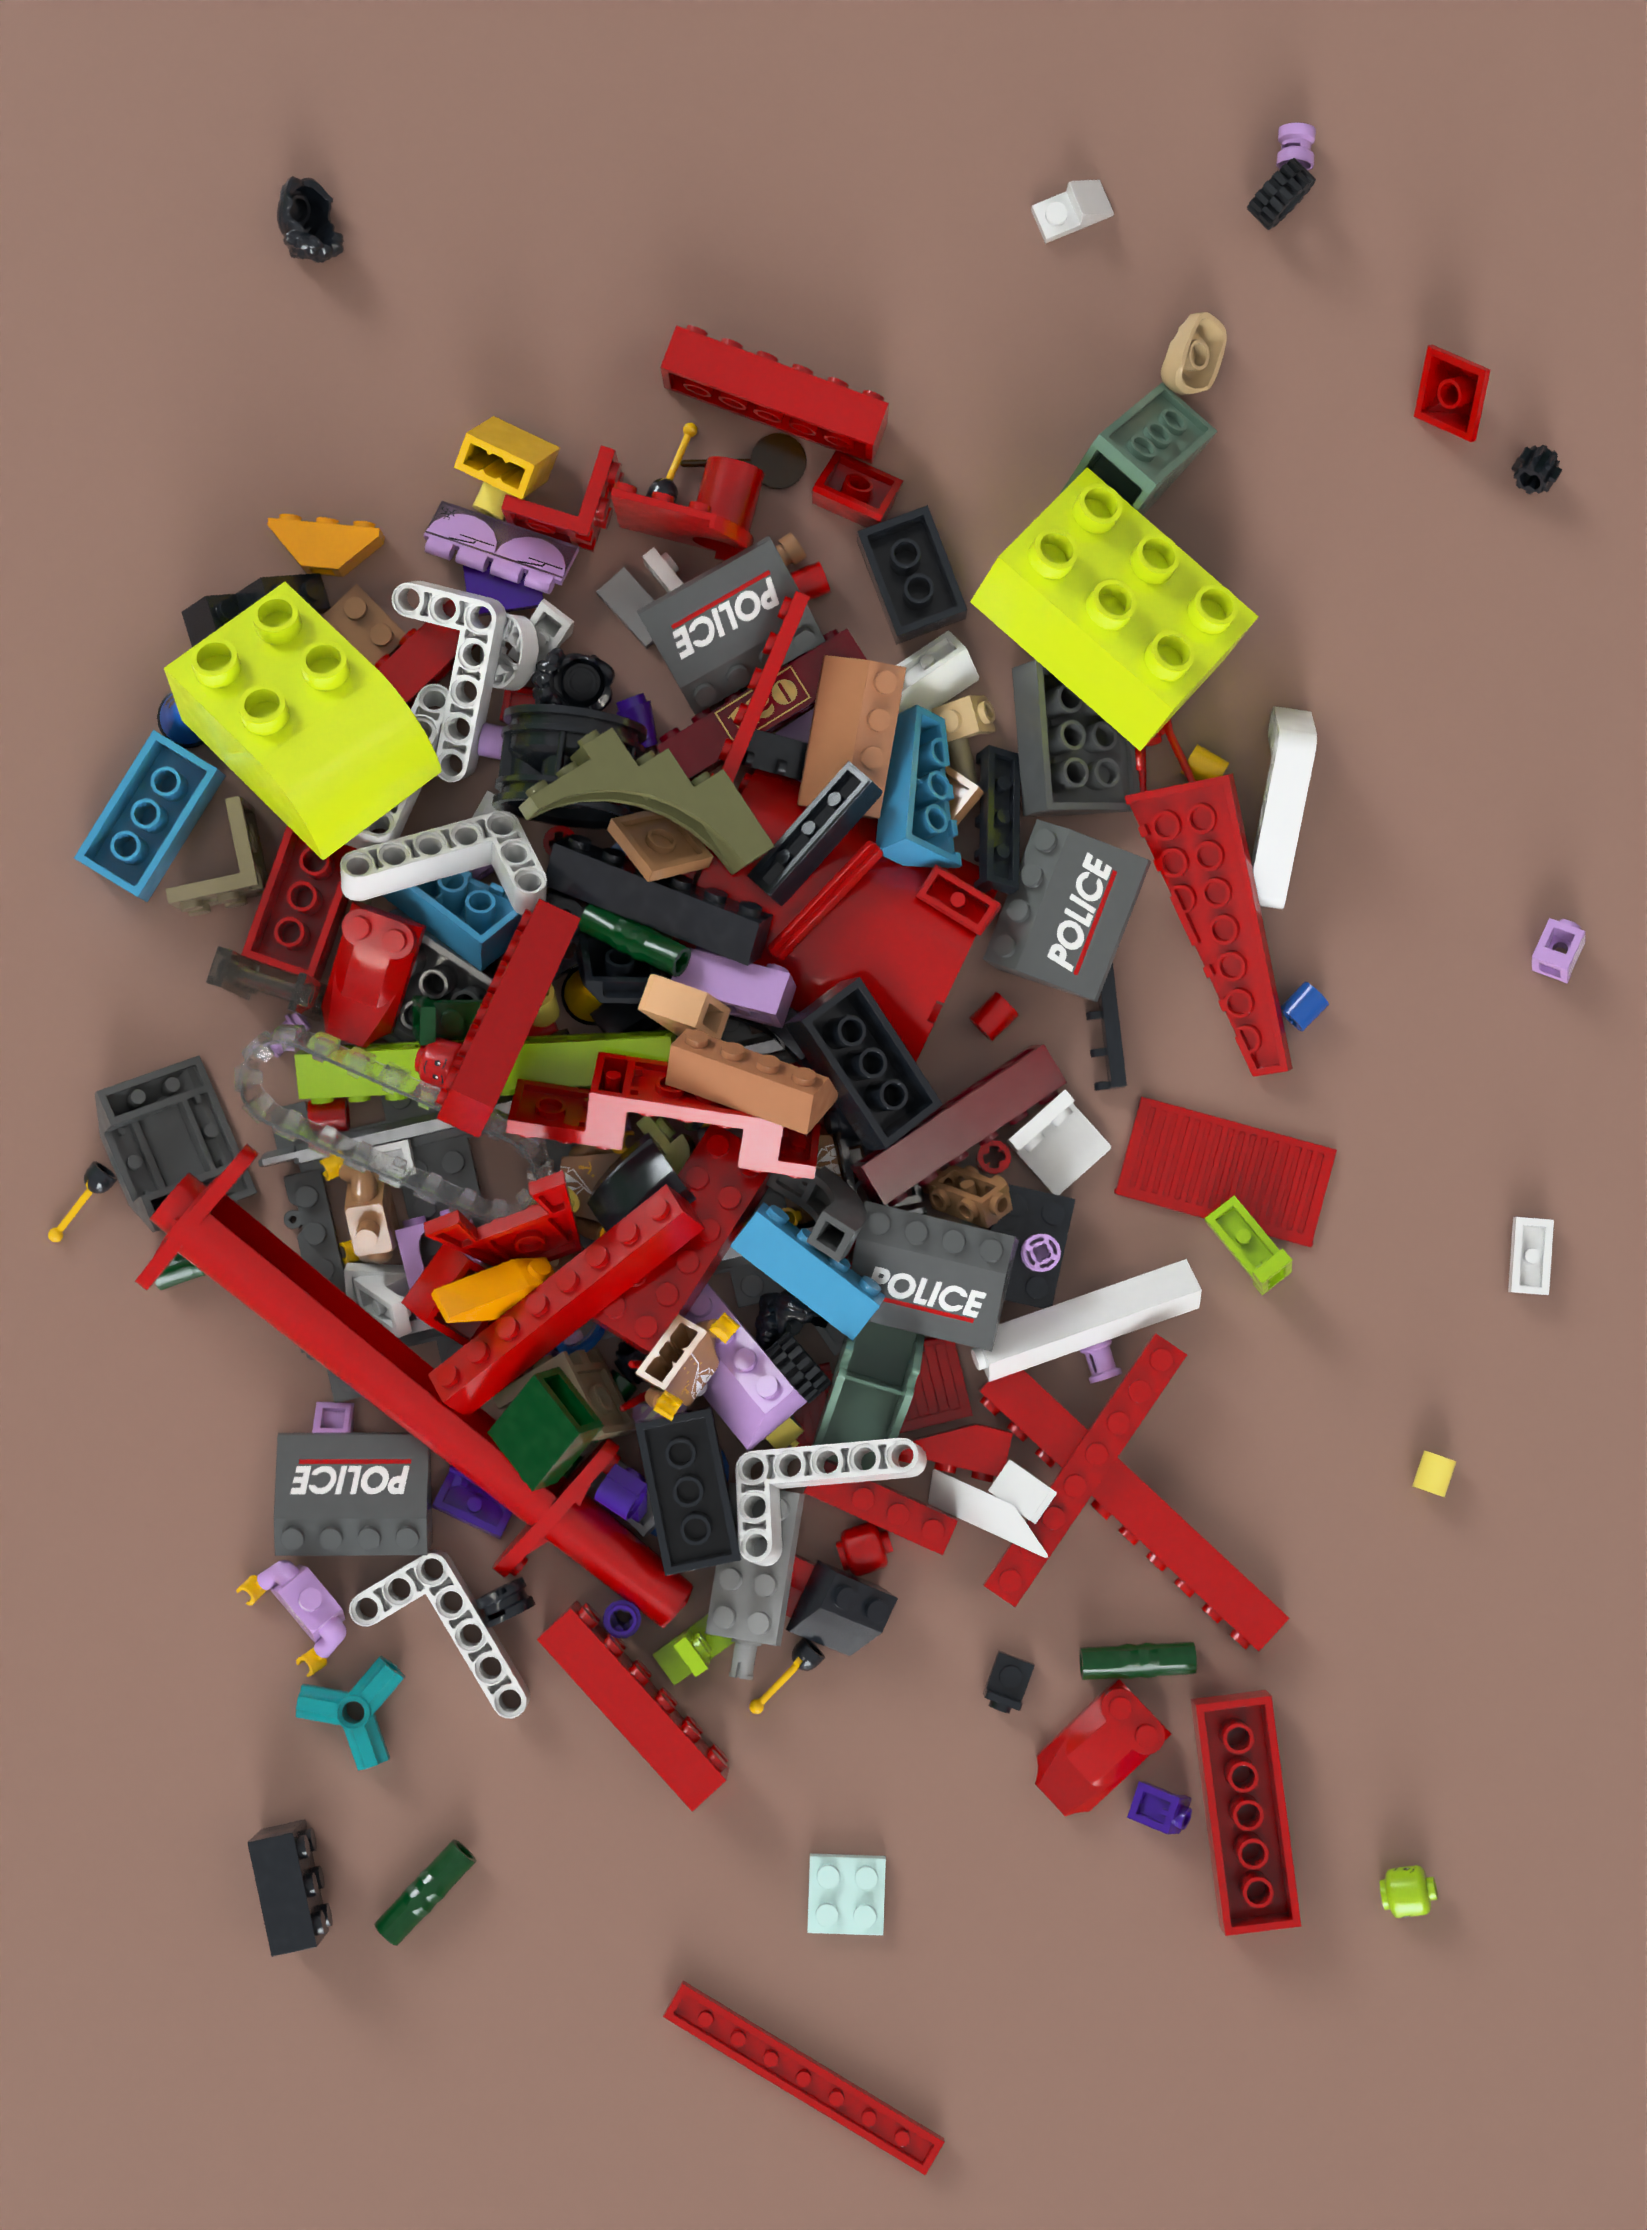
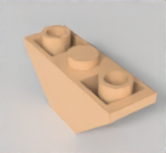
(683, 1007)

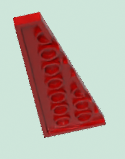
(1209, 872)

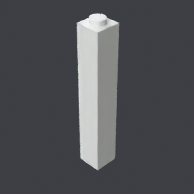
(1090, 1320)

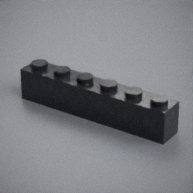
(667, 904)

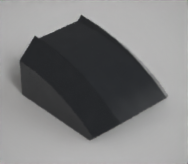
(611, 974)
(632, 1181)

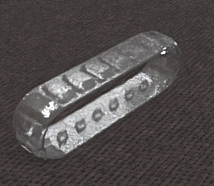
(361, 1155)

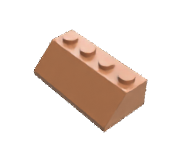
(852, 723)
(749, 1081)

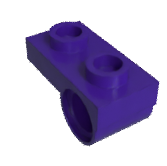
(624, 1493)

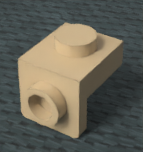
(967, 717)

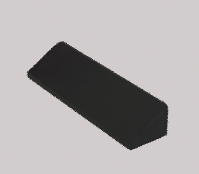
(815, 833)

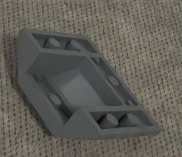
(164, 1129)

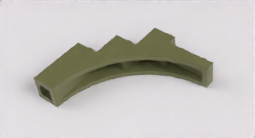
(705, 806)

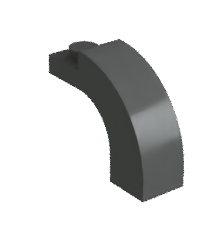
(831, 1204)

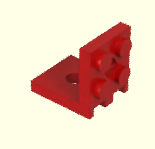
(594, 511)

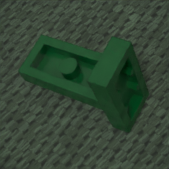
(442, 1018)

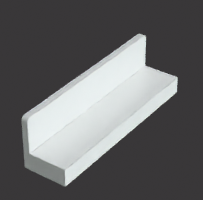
(937, 673)

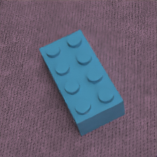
(150, 816)

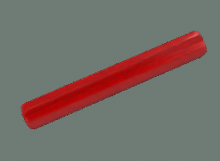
(825, 900)

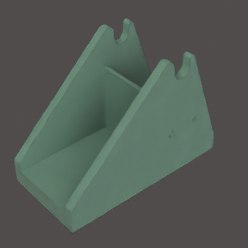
(1147, 448)
(871, 1387)

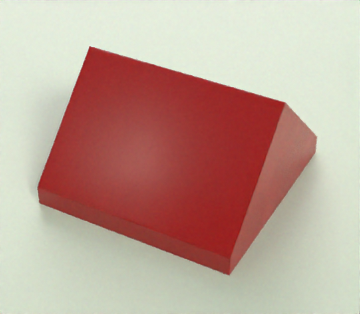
(855, 490)

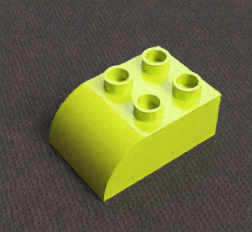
(303, 720)

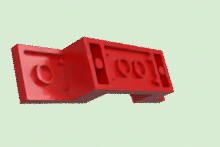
(638, 1086)

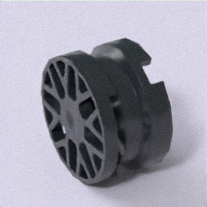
(505, 1602)

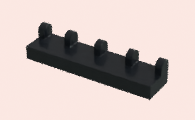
(776, 754)
(998, 821)
(1111, 1036)

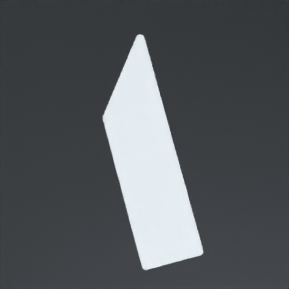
(982, 1511)

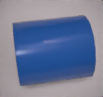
(1303, 1006)

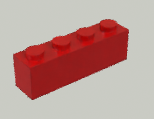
(423, 658)
(889, 1510)

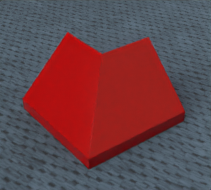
(1452, 393)

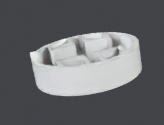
(523, 637)

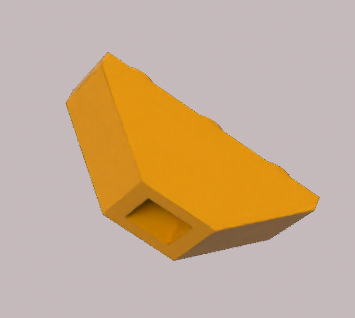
(325, 544)

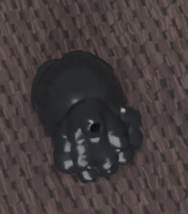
(306, 221)
(573, 680)
(782, 1314)

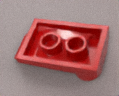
(370, 974)
(1098, 1750)

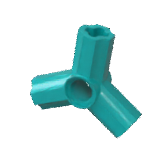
(371, 1692)

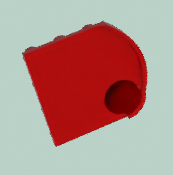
(715, 521)

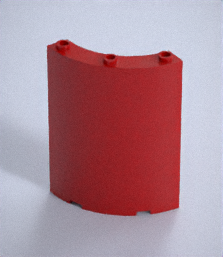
(875, 932)

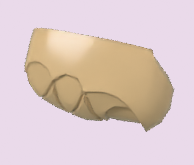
(1194, 354)

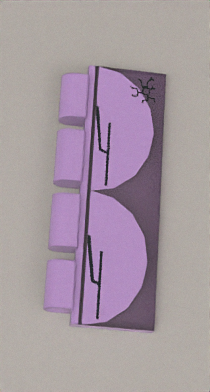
(507, 546)

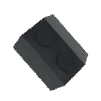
(841, 1610)

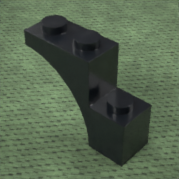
(216, 610)

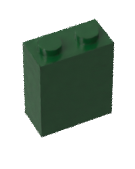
(545, 1428)

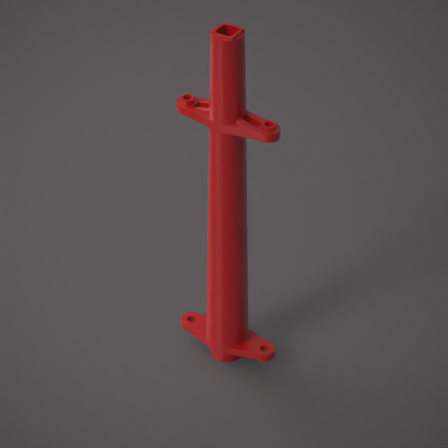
(370, 1359)

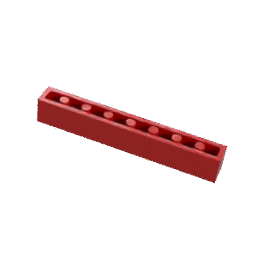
(566, 1301)

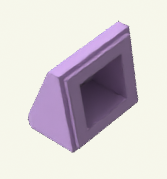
(333, 1417)

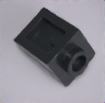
(1007, 1682)

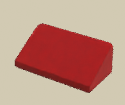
(958, 900)

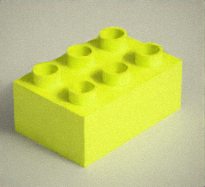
(1112, 608)

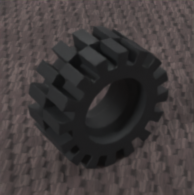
(1281, 194)
(798, 1367)

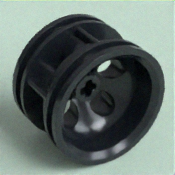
(541, 743)

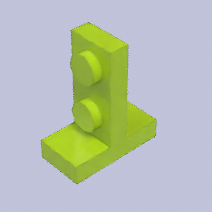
(1250, 1245)
(690, 1651)

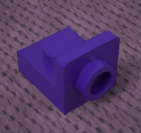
(1160, 1809)

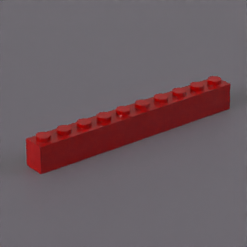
(1140, 1512)

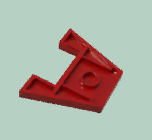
(536, 1232)

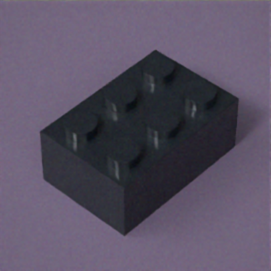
(911, 575)
(1035, 1214)
(289, 1887)

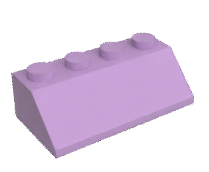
(747, 1385)

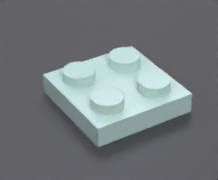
(846, 1894)

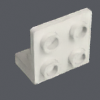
(1059, 1144)

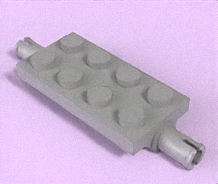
(751, 1598)

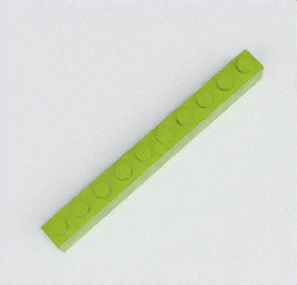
(546, 1059)

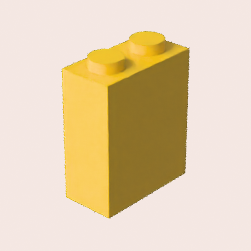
(506, 457)

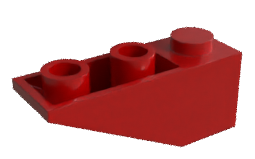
(967, 1447)

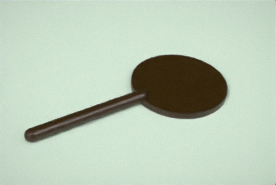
(779, 458)

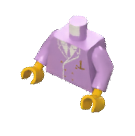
(307, 1603)

